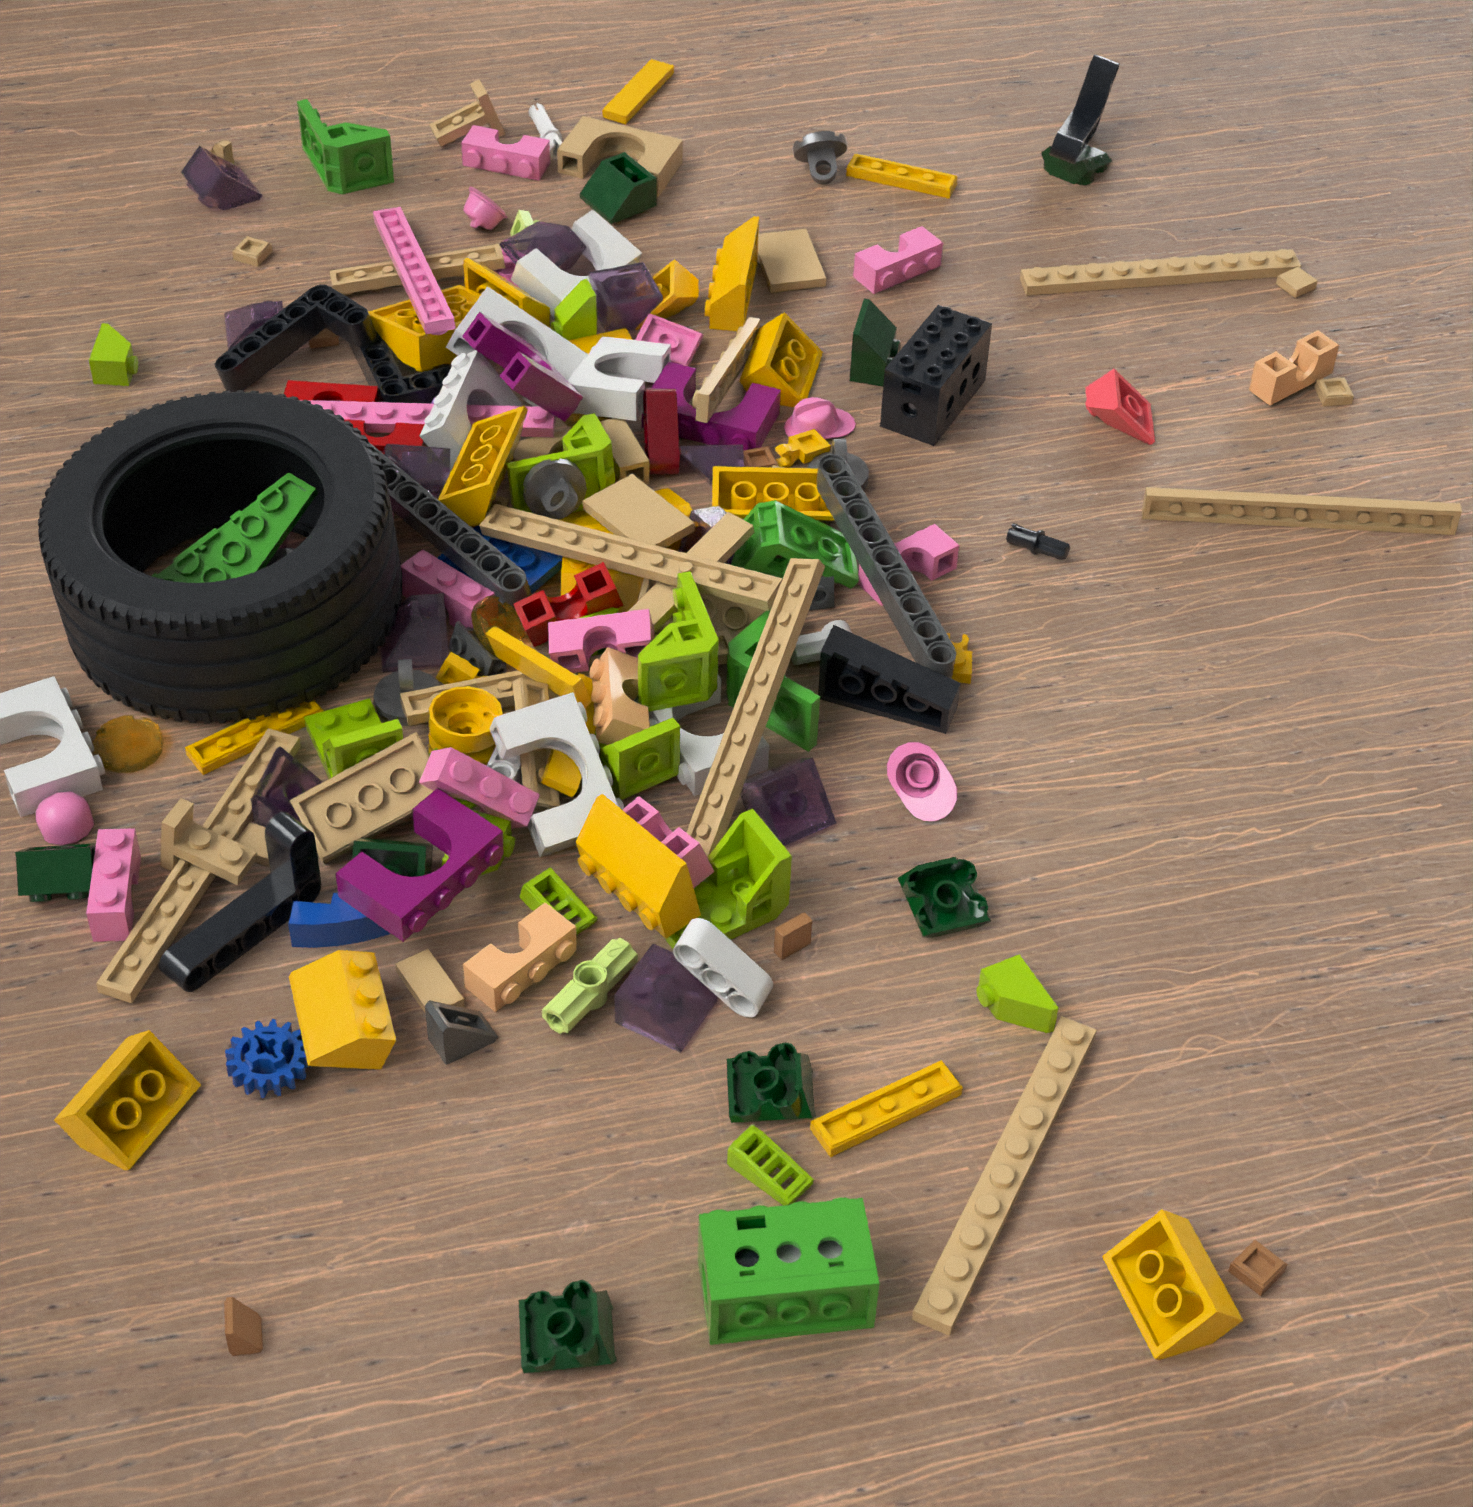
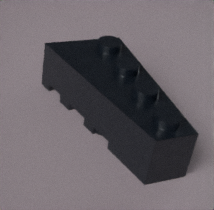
(884, 683)

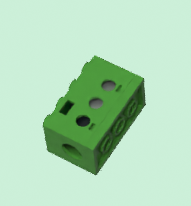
(787, 1270)

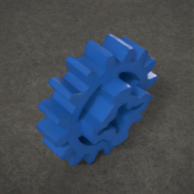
(267, 1058)

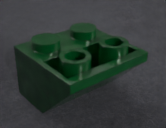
(620, 189)

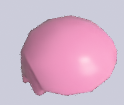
(64, 818)

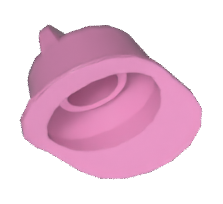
(482, 210)
(821, 416)
(922, 781)

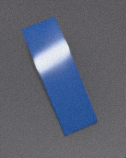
(330, 924)

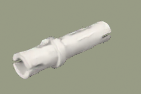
(546, 128)

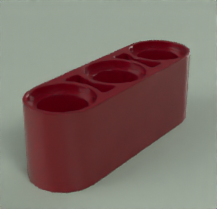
(661, 431)

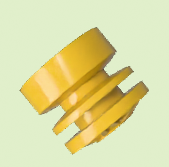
(462, 721)

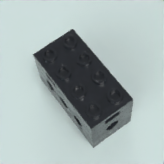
(935, 375)

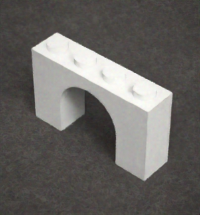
(604, 249)
(554, 348)
(615, 376)
(468, 383)
(45, 710)
(562, 727)
(699, 751)

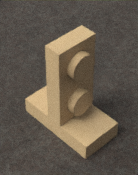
(460, 122)
(202, 846)

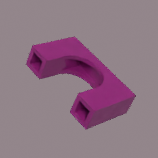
(523, 367)
(743, 424)
(407, 903)

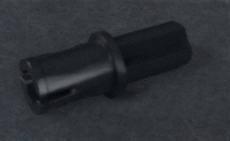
(1037, 542)

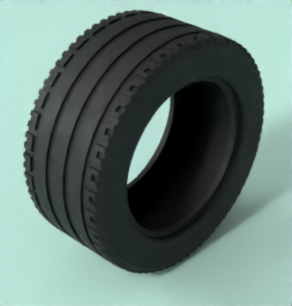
(239, 641)

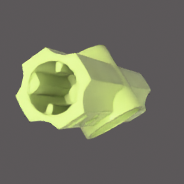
(589, 985)

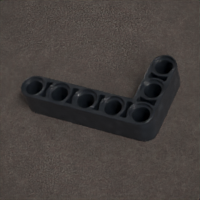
(1085, 117)
(291, 329)
(383, 372)
(252, 914)

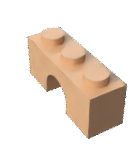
(1278, 377)
(613, 696)
(501, 977)

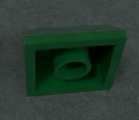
(872, 345)
(399, 857)
(55, 871)

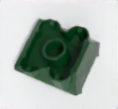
(1081, 173)
(944, 897)
(770, 1085)
(566, 1329)

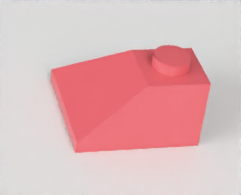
(1120, 406)

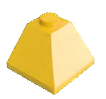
(678, 289)

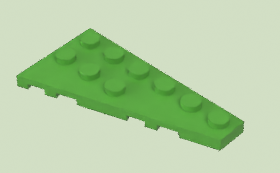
(247, 539)

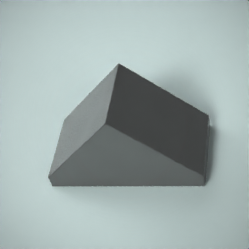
(456, 1030)

